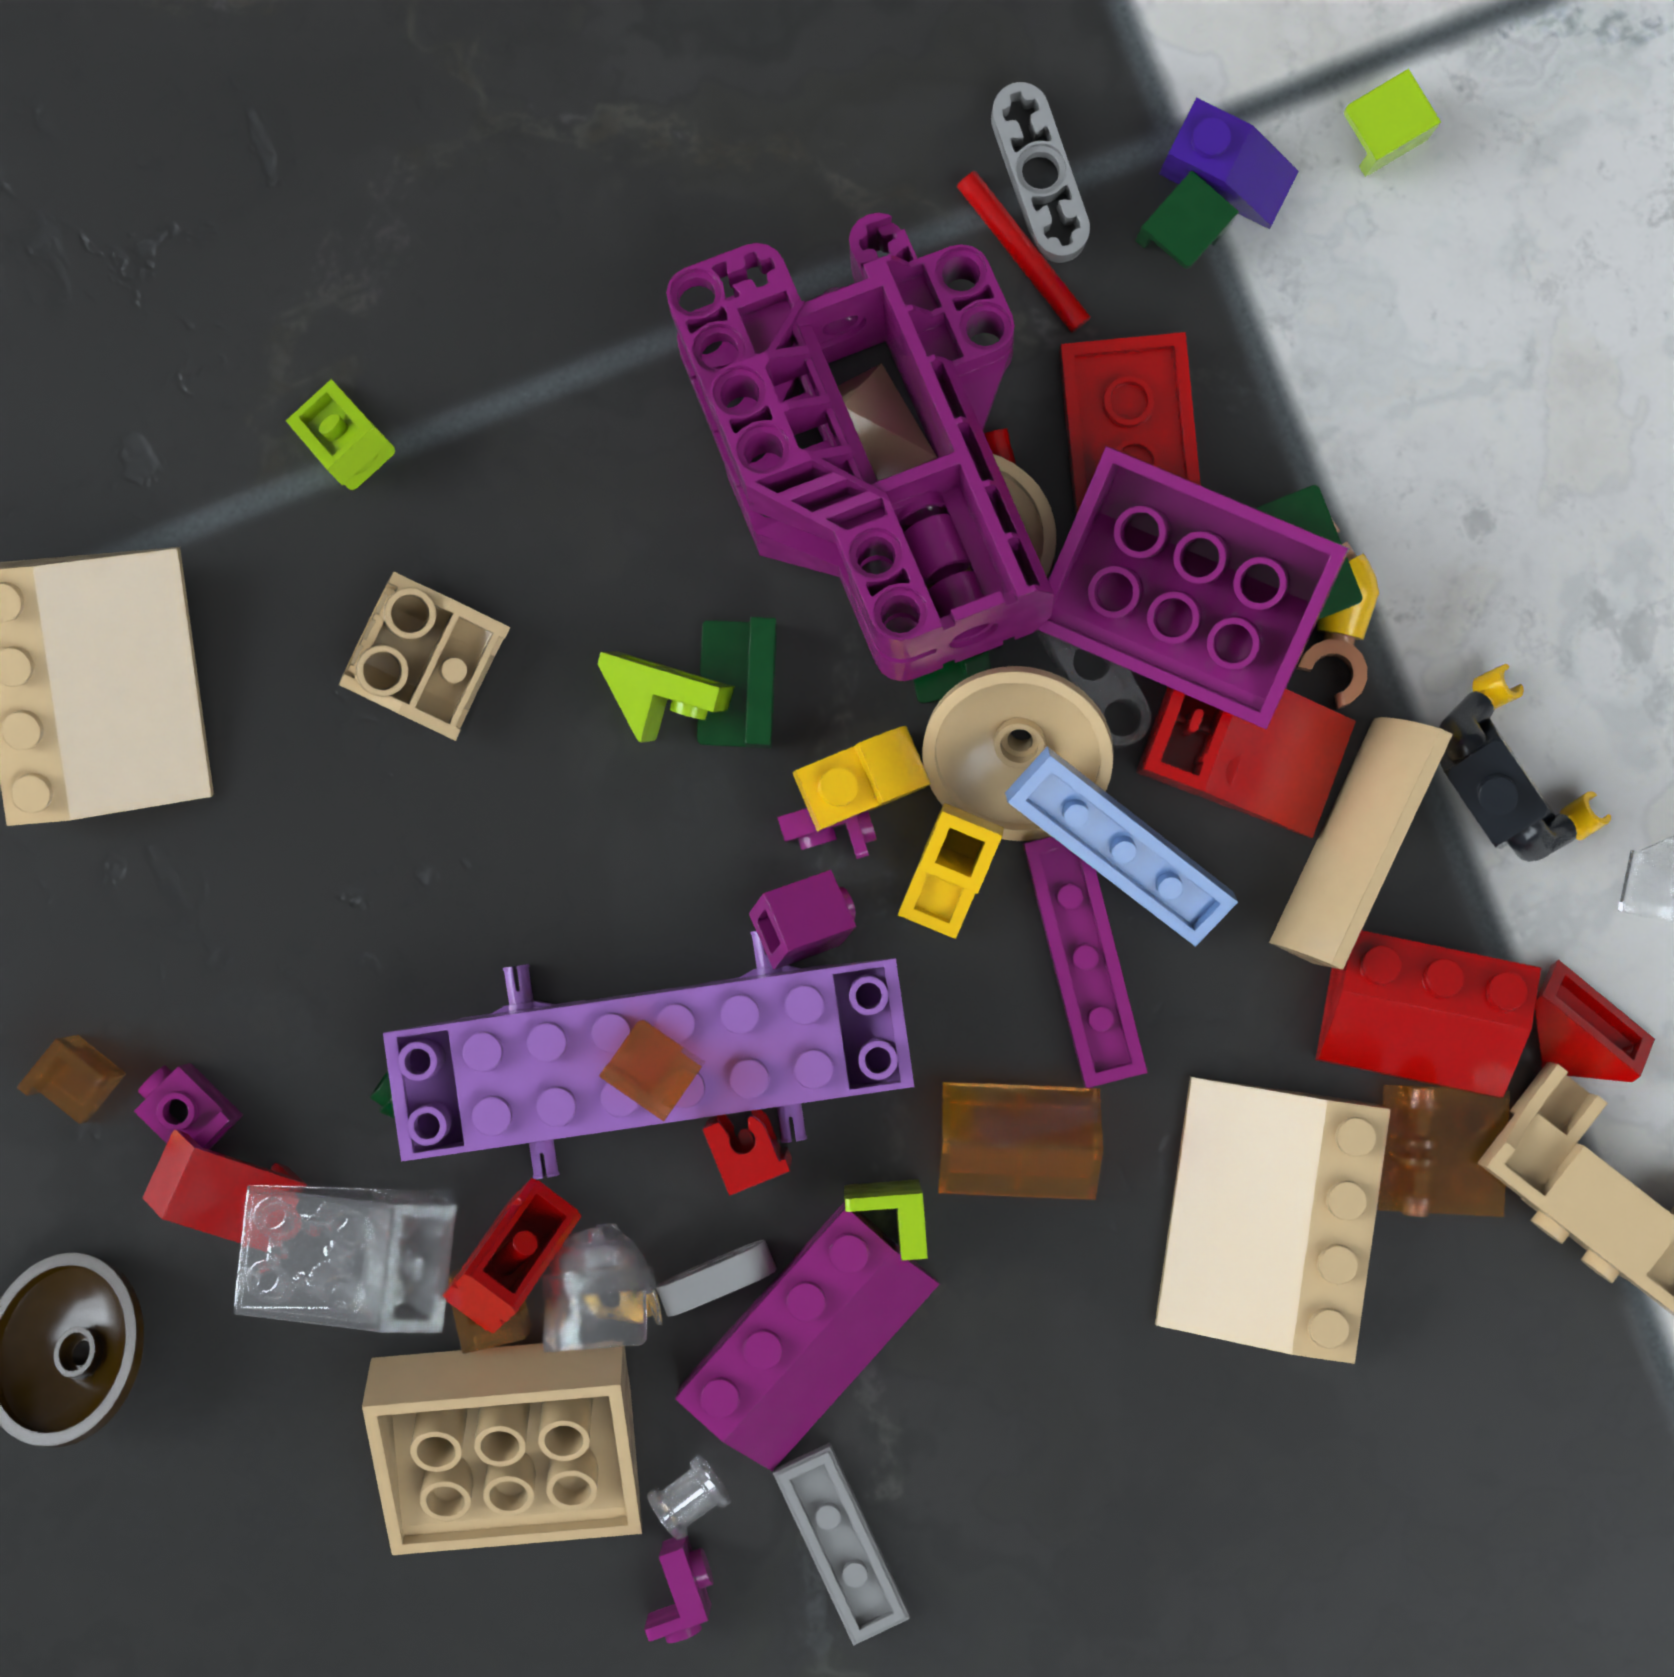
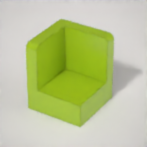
(1391, 120)

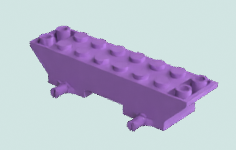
(537, 1064)

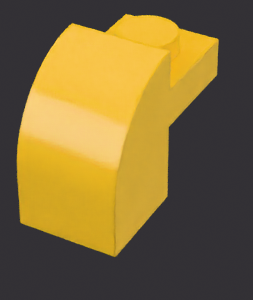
(861, 778)
(951, 870)

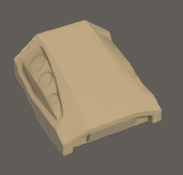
(436, 646)

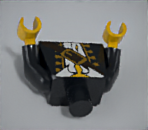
(1497, 784)

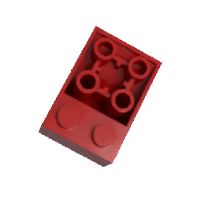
(1262, 772)

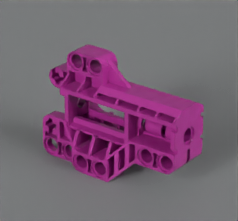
(825, 499)

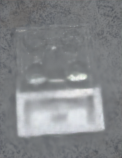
(346, 1257)

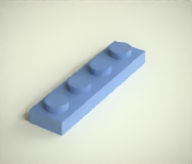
(1120, 846)

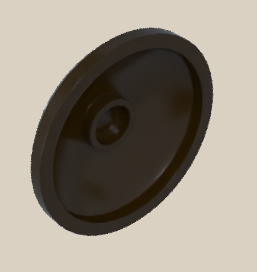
(67, 1349)

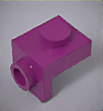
(687, 1578)

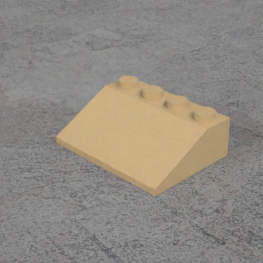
(98, 687)
(1273, 1218)
(502, 1447)

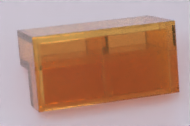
(1020, 1141)

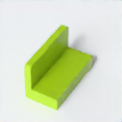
(908, 1201)

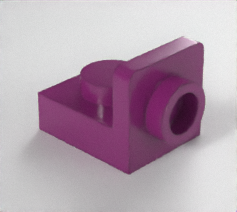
(801, 827)

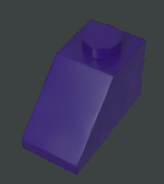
(1232, 161)

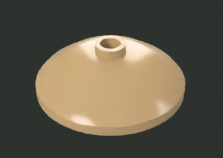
(976, 757)

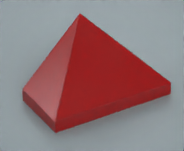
(1587, 1031)

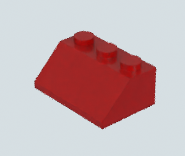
(1429, 1014)

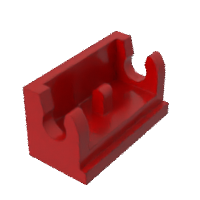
(746, 1160)

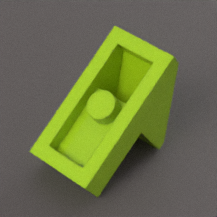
(341, 436)
(645, 687)

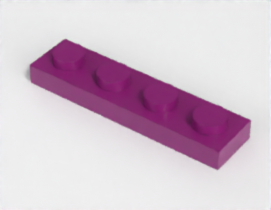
(1085, 963)

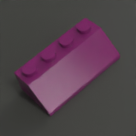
(805, 1338)

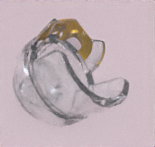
(598, 1292)

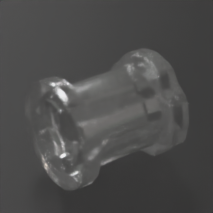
(688, 1498)

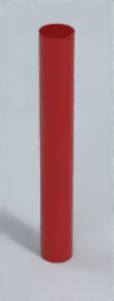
(1023, 251)

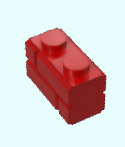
(512, 1256)

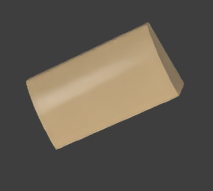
(1360, 840)

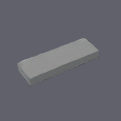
(841, 1543)

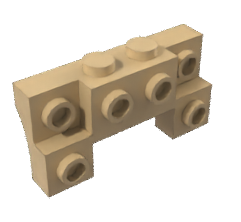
(1578, 1191)

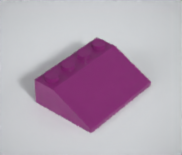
(1190, 587)

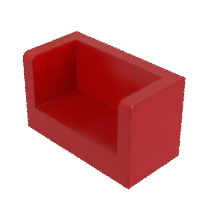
(207, 1187)

